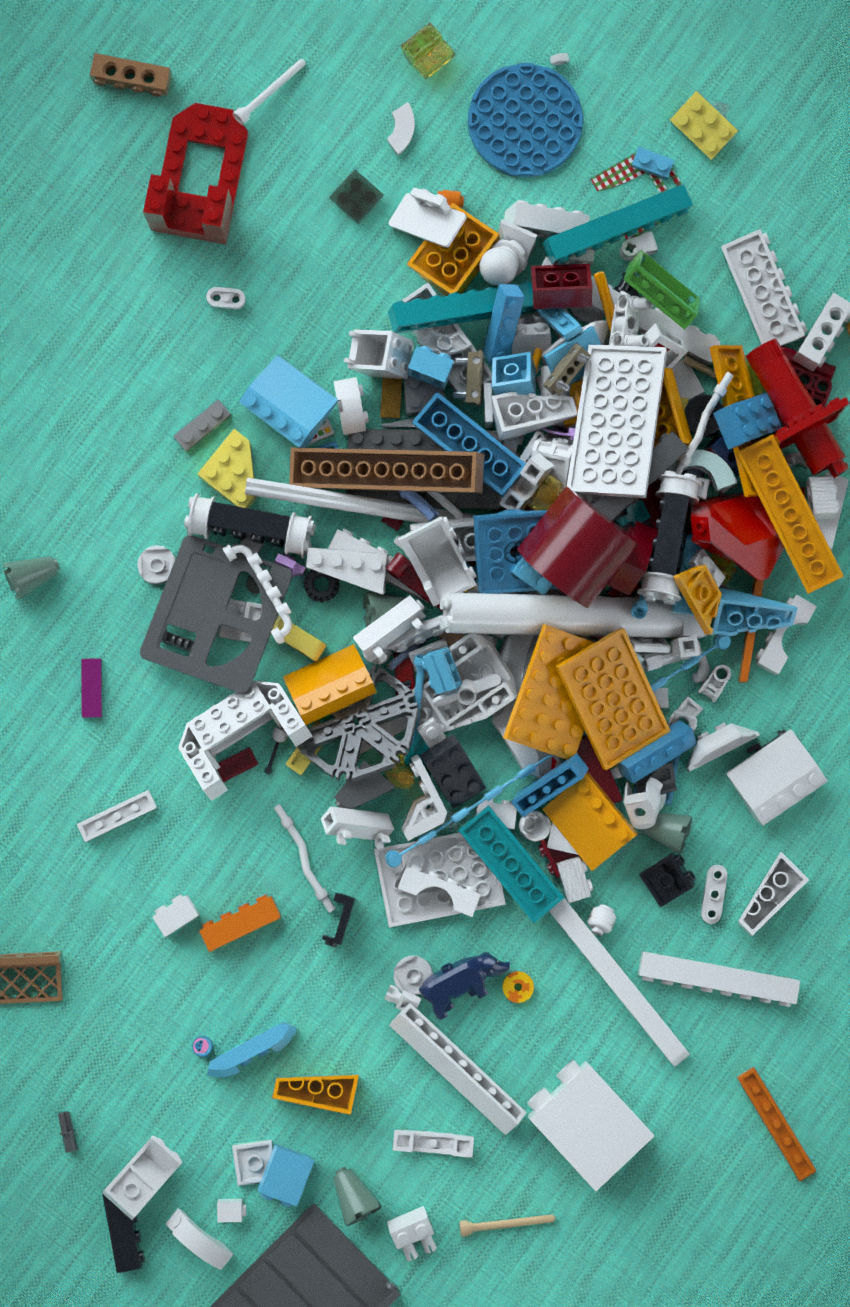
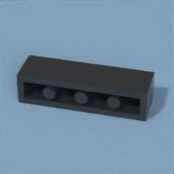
(123, 1238)

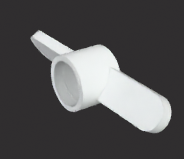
(476, 687)

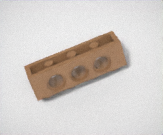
(104, 63)

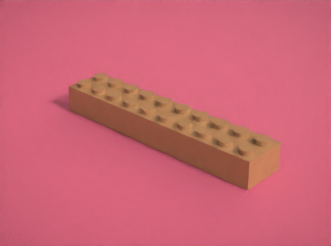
(387, 470)

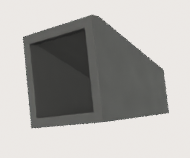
(363, 790)

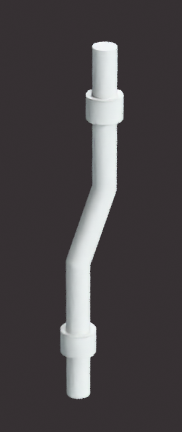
(719, 392)
(321, 893)

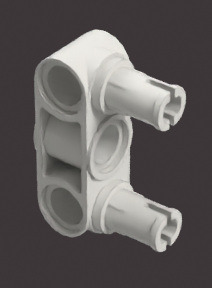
(626, 321)

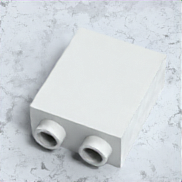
(588, 1123)

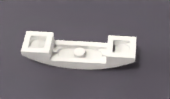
(433, 1142)

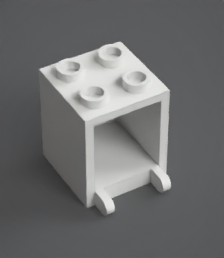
(380, 354)

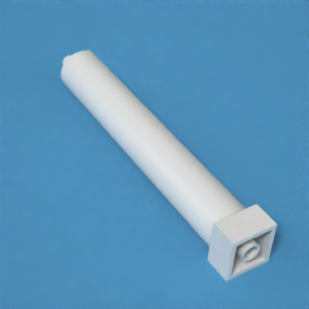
(527, 613)

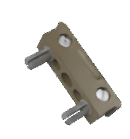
(567, 370)
(474, 381)

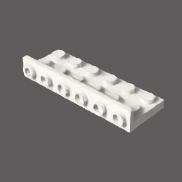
(763, 289)

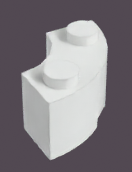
(350, 406)

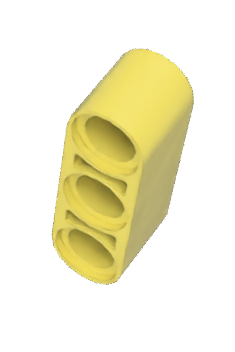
(302, 641)

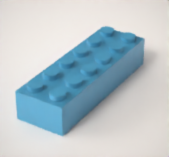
(457, 432)

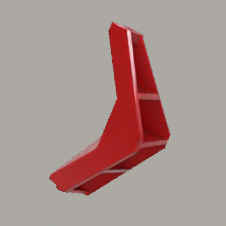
(738, 531)

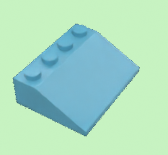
(289, 402)

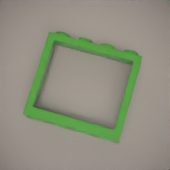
(662, 289)

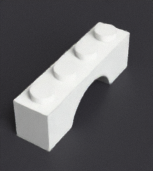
(773, 656)
(463, 899)

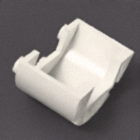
(438, 559)

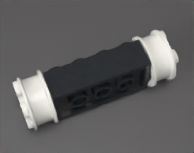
(676, 502)
(249, 523)

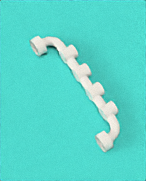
(273, 592)

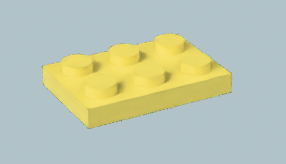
(704, 125)

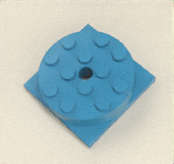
(493, 540)

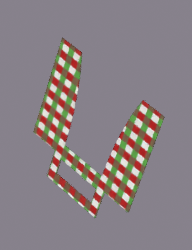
(622, 173)

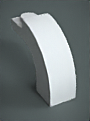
(198, 1241)

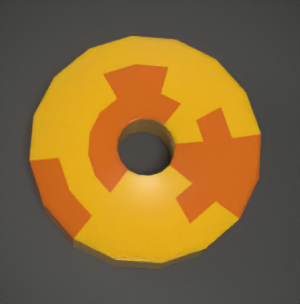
(526, 990)

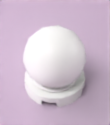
(503, 262)

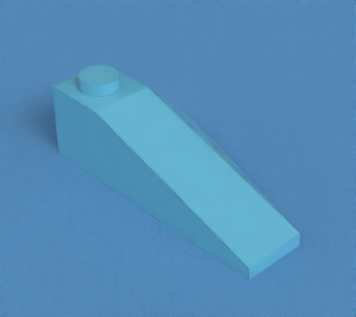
(748, 612)

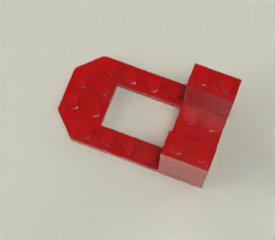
(188, 213)

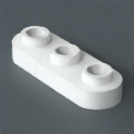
(710, 903)

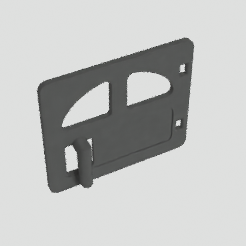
(198, 602)

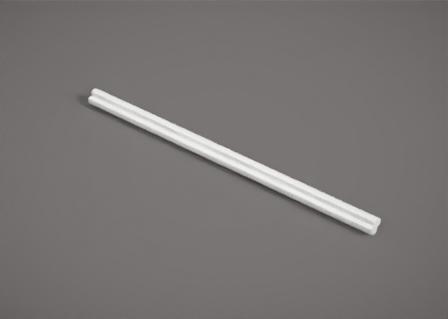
(340, 501)

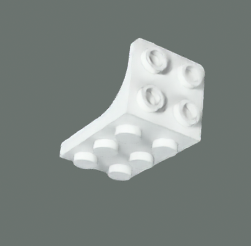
(142, 1177)

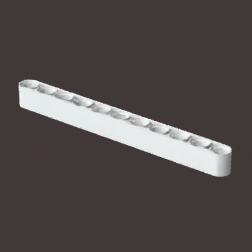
(619, 982)

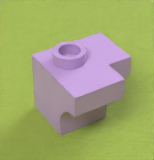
(290, 563)

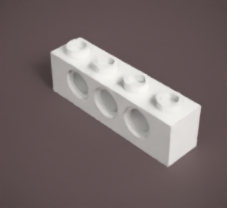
(807, 354)

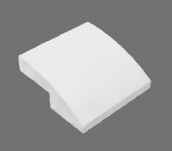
(245, 609)

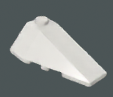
(523, 414)

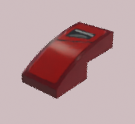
(405, 672)

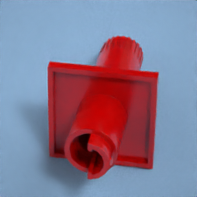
(802, 420)

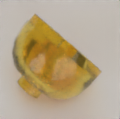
(547, 493)

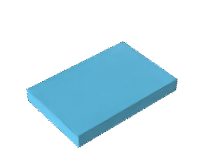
(584, 338)

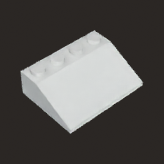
(776, 777)

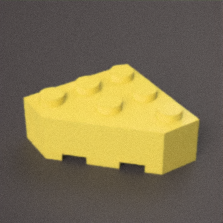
(229, 470)

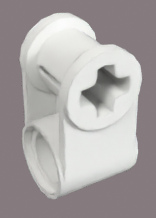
(642, 242)
(714, 683)

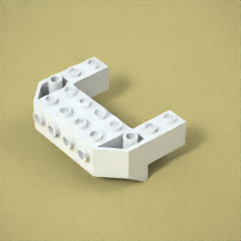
(232, 721)

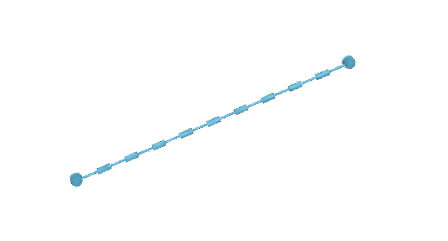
(393, 857)

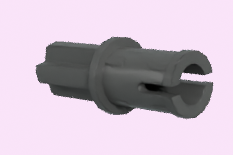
(67, 1131)

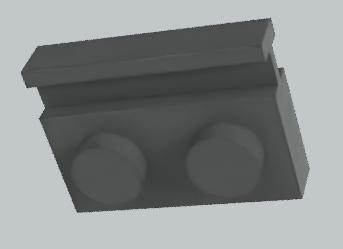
(664, 775)

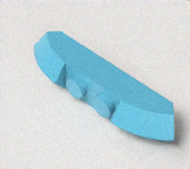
(227, 1063)

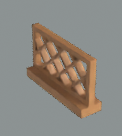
(34, 960)

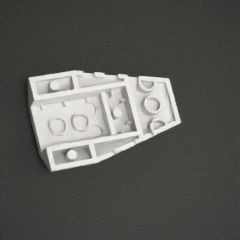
(474, 660)

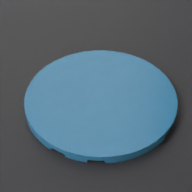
(525, 120)

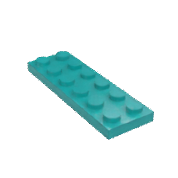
(511, 864)

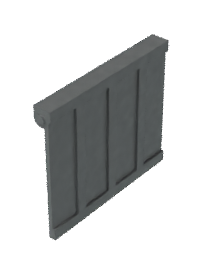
(311, 1268)

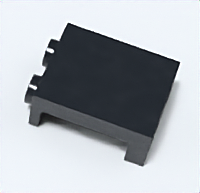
(349, 903)

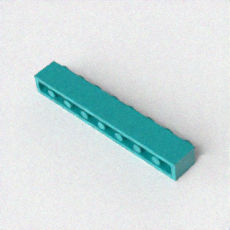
(617, 224)
(450, 309)

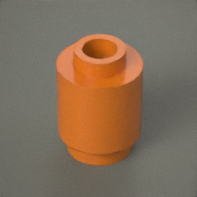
(452, 197)

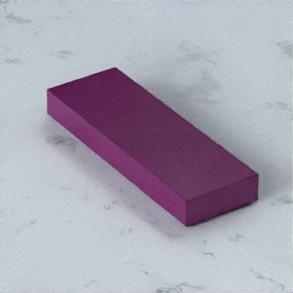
(91, 687)

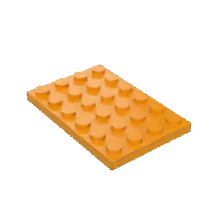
(613, 698)
(543, 709)

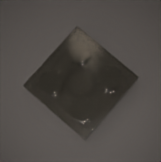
(356, 196)

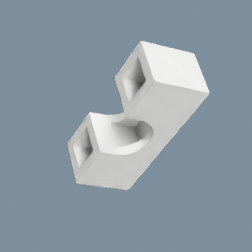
(532, 477)

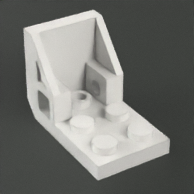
(556, 450)
(419, 818)

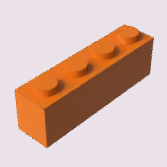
(240, 923)

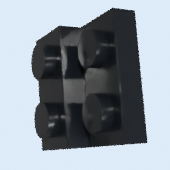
(668, 879)

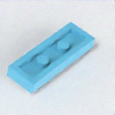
(561, 322)

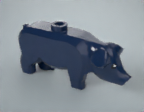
(458, 979)

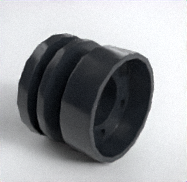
(693, 414)

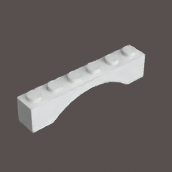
(413, 637)

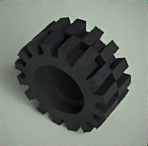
(317, 595)

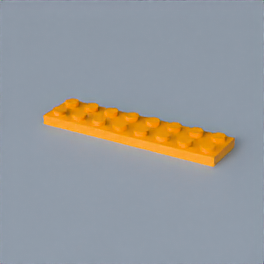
(732, 360)
(790, 513)

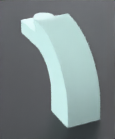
(713, 466)

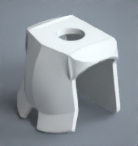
(650, 801)

